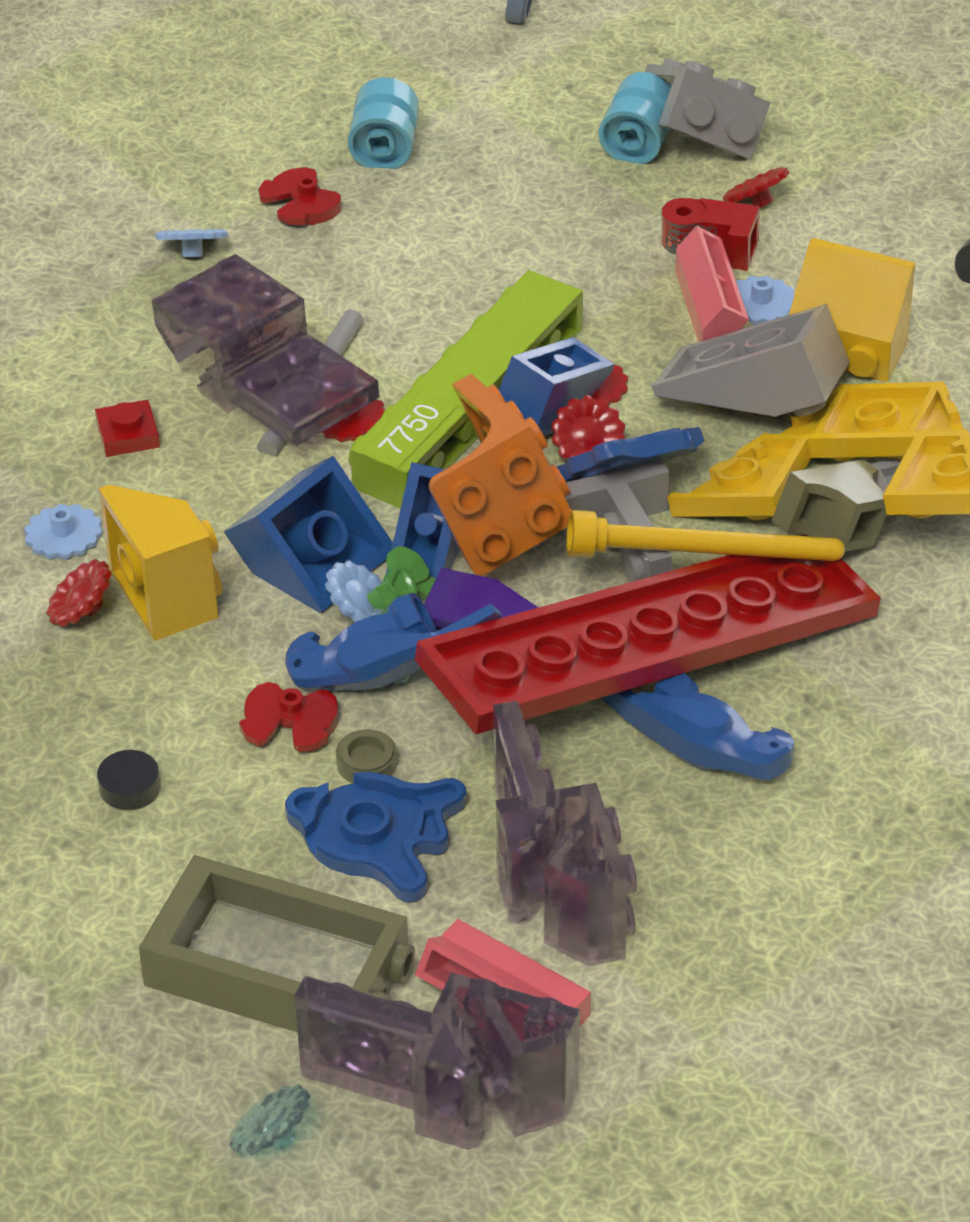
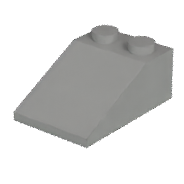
(761, 368)

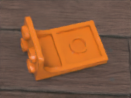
(503, 491)

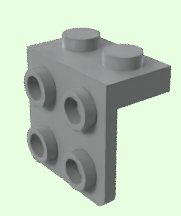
(710, 107)

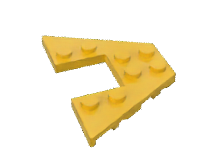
(859, 420)

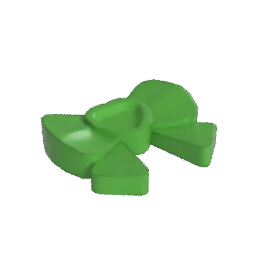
(405, 575)

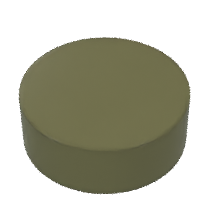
(366, 752)

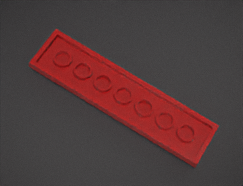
(640, 633)

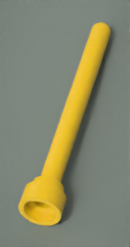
(591, 535)

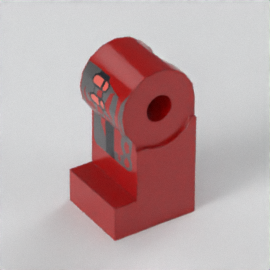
(732, 222)

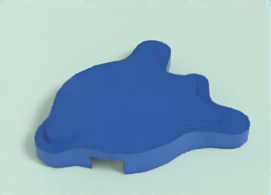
(631, 451)
(378, 827)

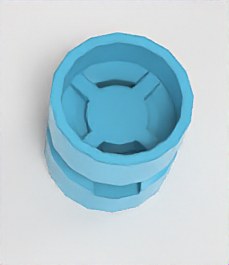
(631, 121)
(383, 124)

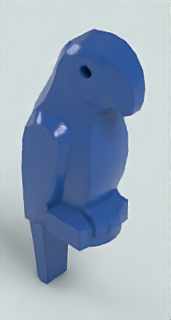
(371, 649)
(703, 729)

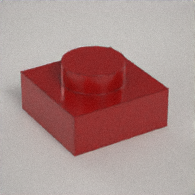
(127, 428)

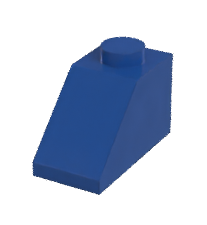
(551, 376)
(422, 524)

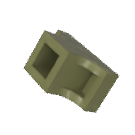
(834, 503)

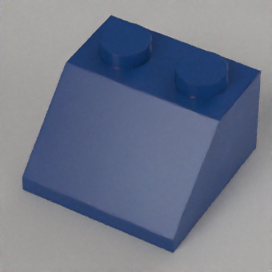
(306, 530)

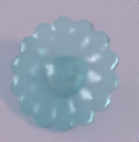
(270, 1121)

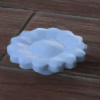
(192, 239)
(765, 298)
(63, 531)
(350, 587)

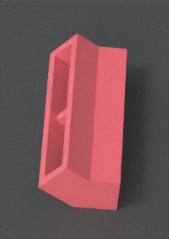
(709, 285)
(479, 956)

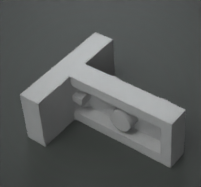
(627, 498)

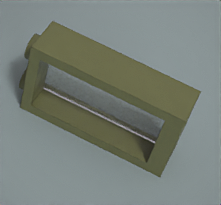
(253, 938)

